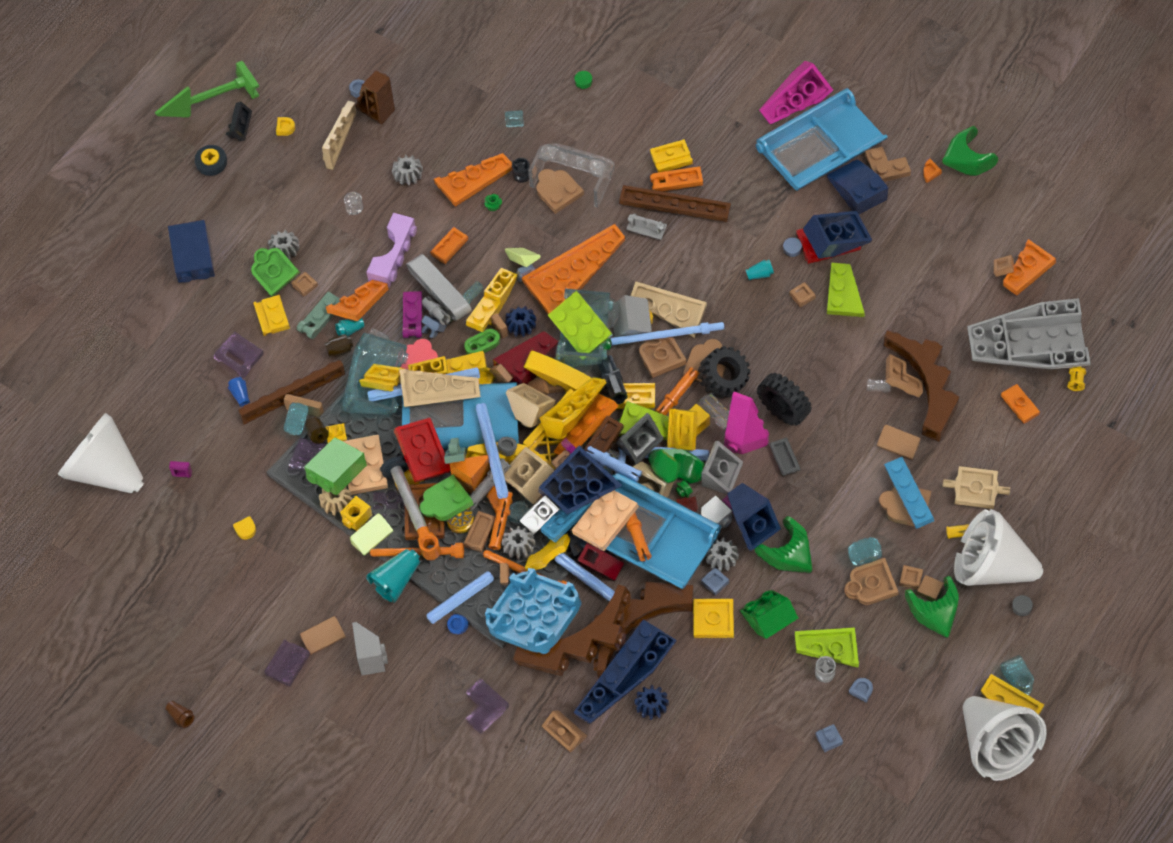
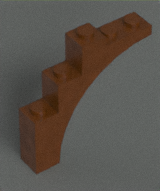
(935, 378)
(655, 601)
(582, 645)

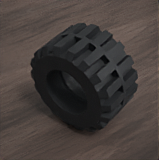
(736, 366)

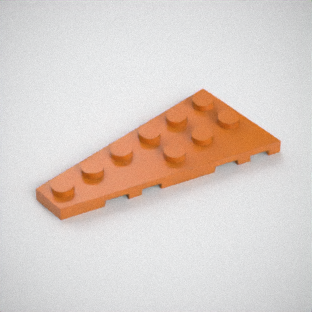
(572, 268)

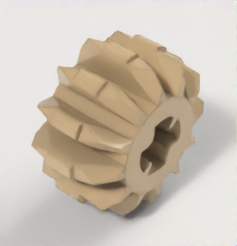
(333, 502)

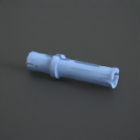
(606, 460)

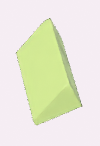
(522, 256)
(371, 534)

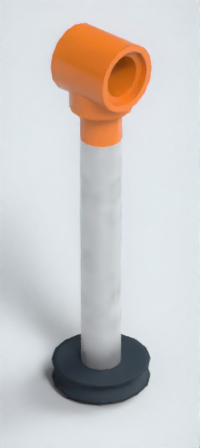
(395, 469)

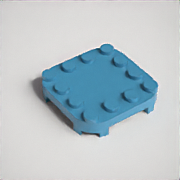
(533, 611)

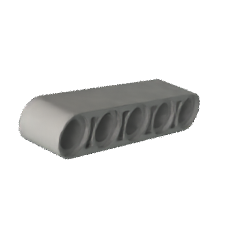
(439, 287)

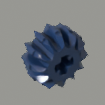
(520, 321)
(654, 708)

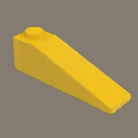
(568, 412)

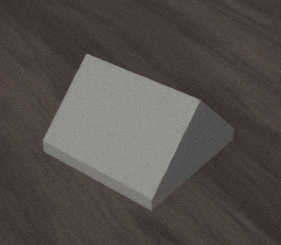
(633, 316)
(721, 469)

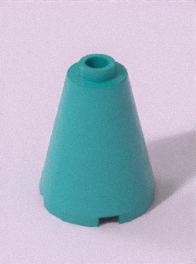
(394, 574)

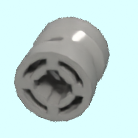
(826, 665)

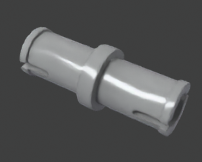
(436, 310)

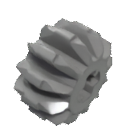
(407, 170)
(285, 242)
(524, 537)
(729, 555)

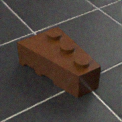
(376, 97)

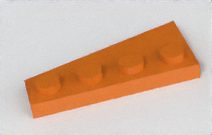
(471, 180)
(589, 422)

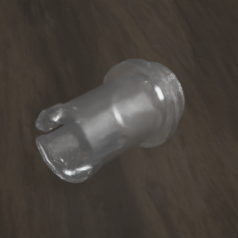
(878, 385)

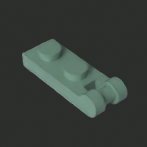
(318, 316)

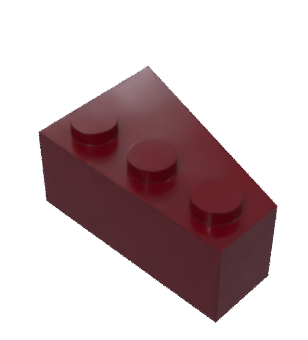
(516, 357)

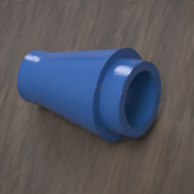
(239, 390)

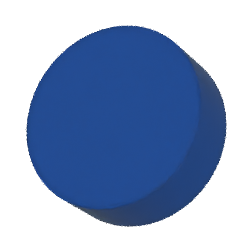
(457, 624)

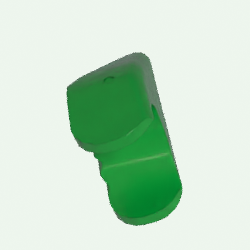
(965, 160)
(676, 463)
(794, 555)
(936, 614)

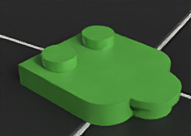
(273, 269)
(445, 500)

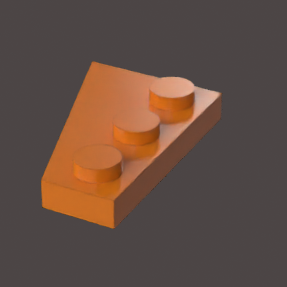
(360, 302)

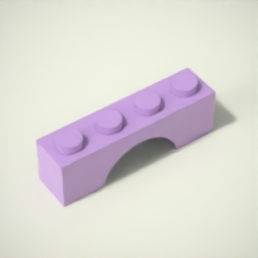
(385, 267)

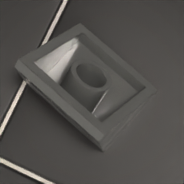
(640, 439)

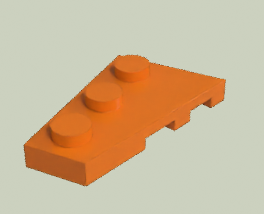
(1030, 265)

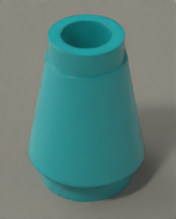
(760, 270)
(348, 326)

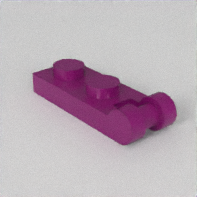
(412, 314)

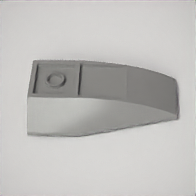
(1034, 336)

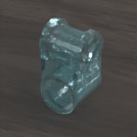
(1018, 674)

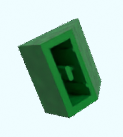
(769, 613)

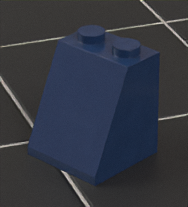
(191, 251)
(753, 515)

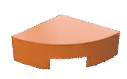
(931, 171)

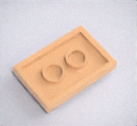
(370, 477)
(605, 519)

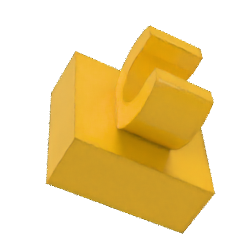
(337, 431)

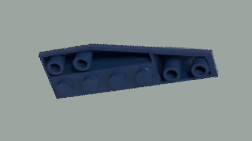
(627, 670)

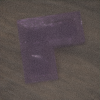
(490, 706)

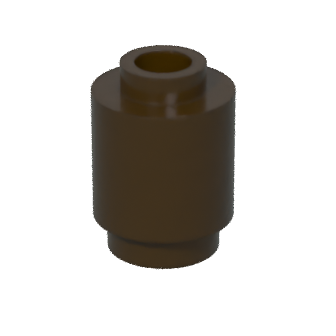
(339, 345)
(316, 430)

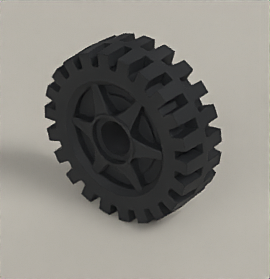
(784, 399)

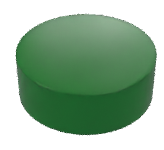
(583, 79)

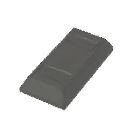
(784, 456)

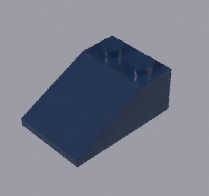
(859, 186)
(836, 233)

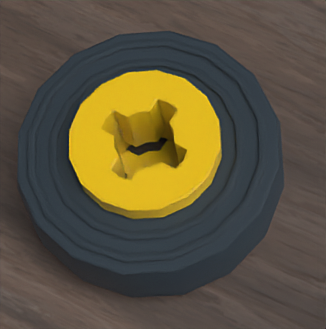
(217, 161)

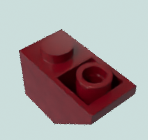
(600, 561)

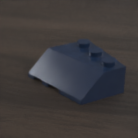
(577, 482)

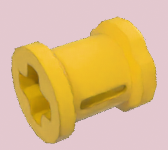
(1077, 378)

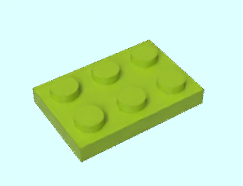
(580, 324)

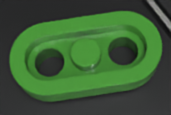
(481, 342)

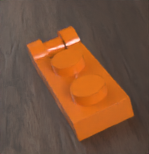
(677, 179)

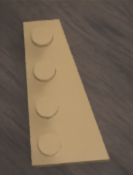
(338, 134)
(671, 307)
(432, 388)

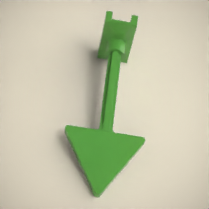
(181, 104)

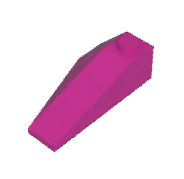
(800, 89)
(744, 428)

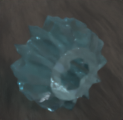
(296, 418)
(864, 551)

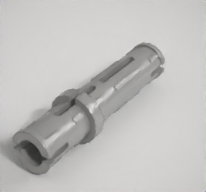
(486, 485)

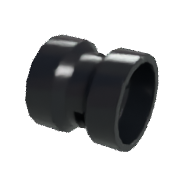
(520, 170)

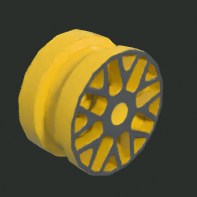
(461, 522)

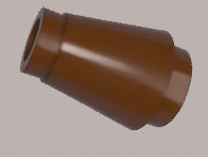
(180, 714)

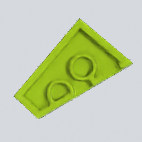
(843, 292)
(633, 413)
(834, 643)

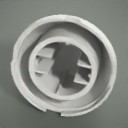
(104, 460)
(994, 554)
(1002, 736)

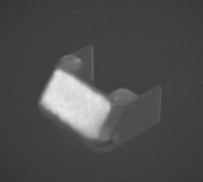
(576, 158)

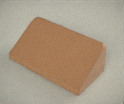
(898, 442)
(322, 635)
(564, 730)

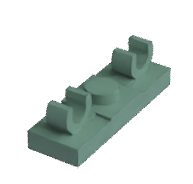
(455, 452)

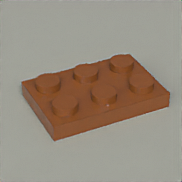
(434, 525)

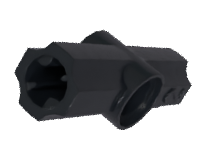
(613, 379)

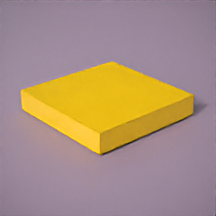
(713, 618)

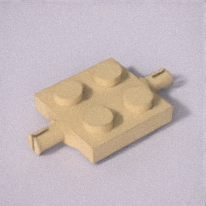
(976, 487)

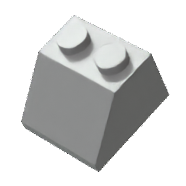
(370, 653)

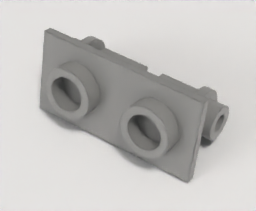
(646, 226)

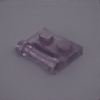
(241, 349)
(306, 451)

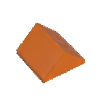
(471, 471)

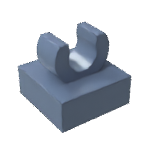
(433, 324)
(829, 738)

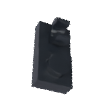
(240, 122)

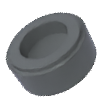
(507, 446)
(1022, 605)

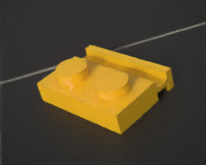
(671, 156)
(271, 315)
(381, 377)
(640, 394)
(682, 429)

